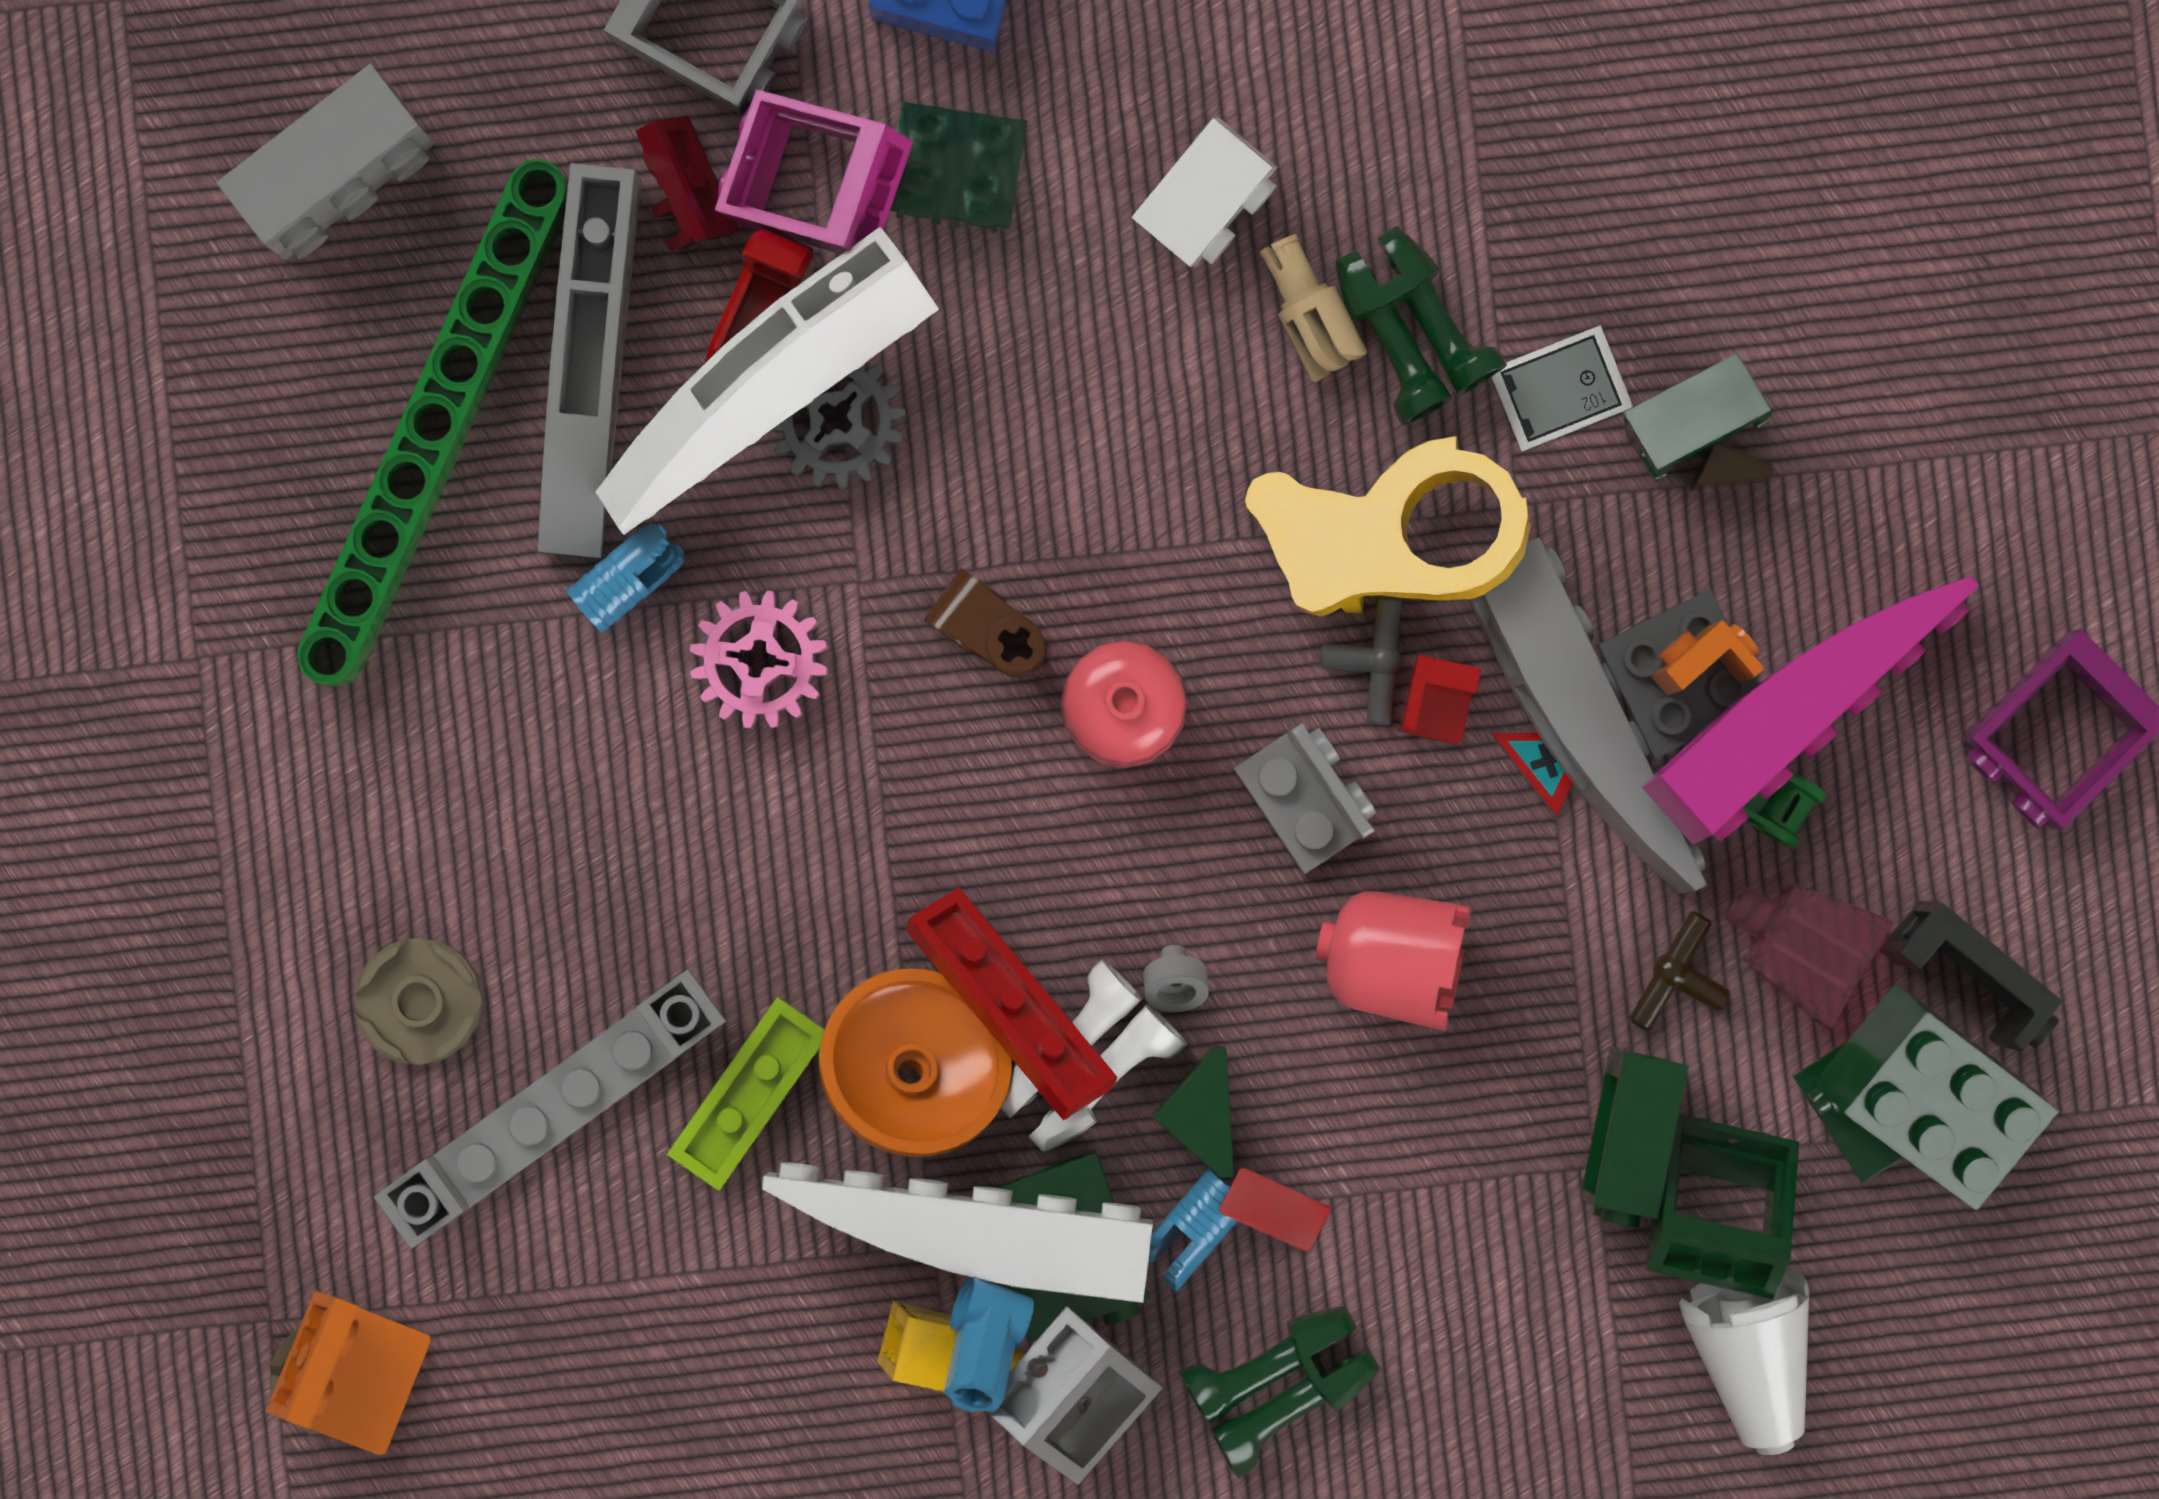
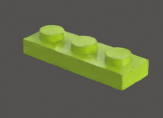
(748, 1094)

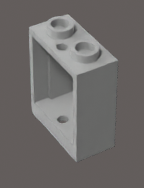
(633, 16)
(1047, 1410)

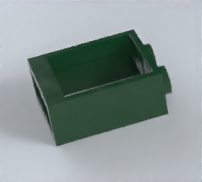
(1633, 1136)
(1721, 1252)

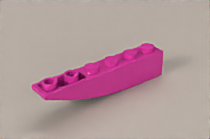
(1793, 712)

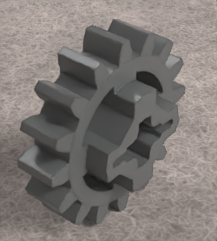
(858, 437)

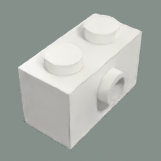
(1206, 194)

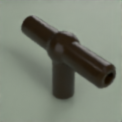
(1673, 972)

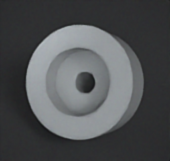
(1175, 981)

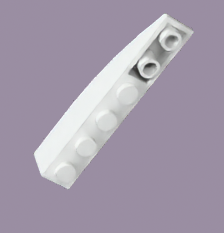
(768, 374)
(984, 1234)

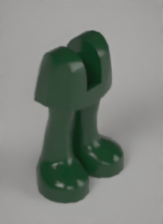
(1365, 300)
(1221, 1391)

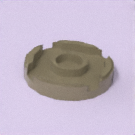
(418, 1001)

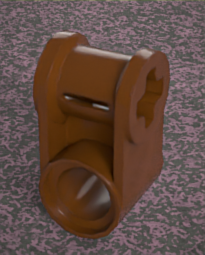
(978, 622)

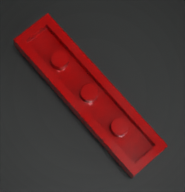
(1011, 1003)

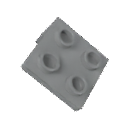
(1305, 796)

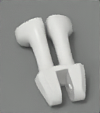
(1143, 1037)

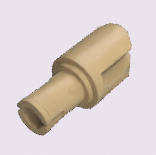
(1312, 312)

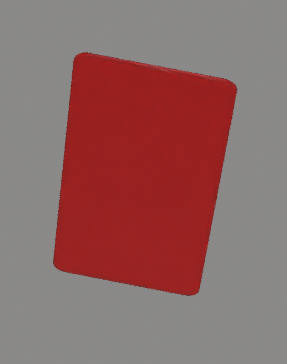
(1274, 1209)

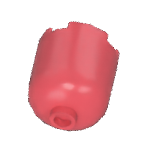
(1123, 704)
(1395, 956)

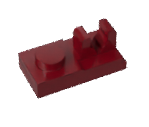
(683, 171)

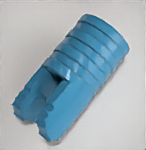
(626, 576)
(1200, 1220)

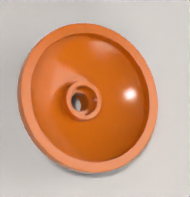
(919, 1024)

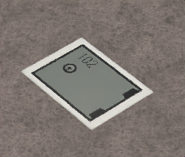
(1561, 388)

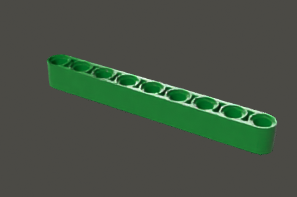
(436, 457)

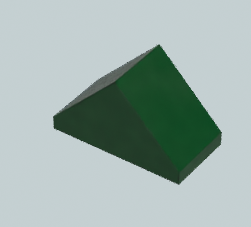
(1200, 1112)

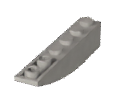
(587, 356)
(1577, 710)

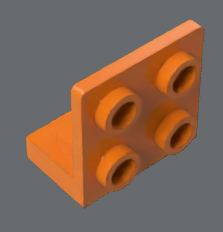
(348, 1373)

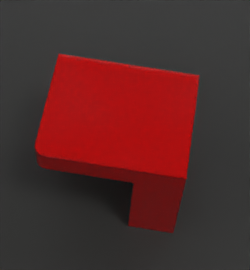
(1438, 699)

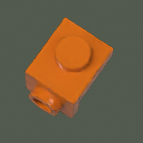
(1692, 655)

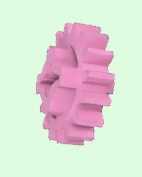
(763, 630)

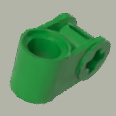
(1784, 810)

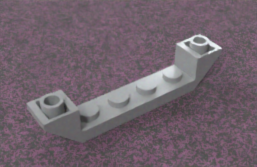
(550, 1109)

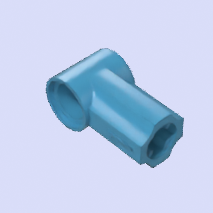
(989, 1330)

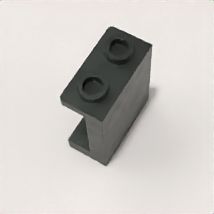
(2029, 1002)

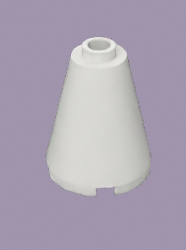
(1755, 1357)

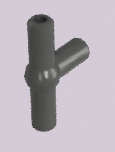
(1380, 661)

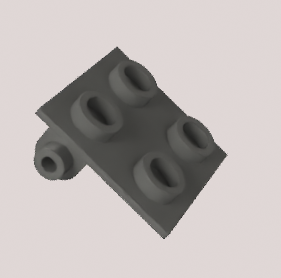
(1634, 658)

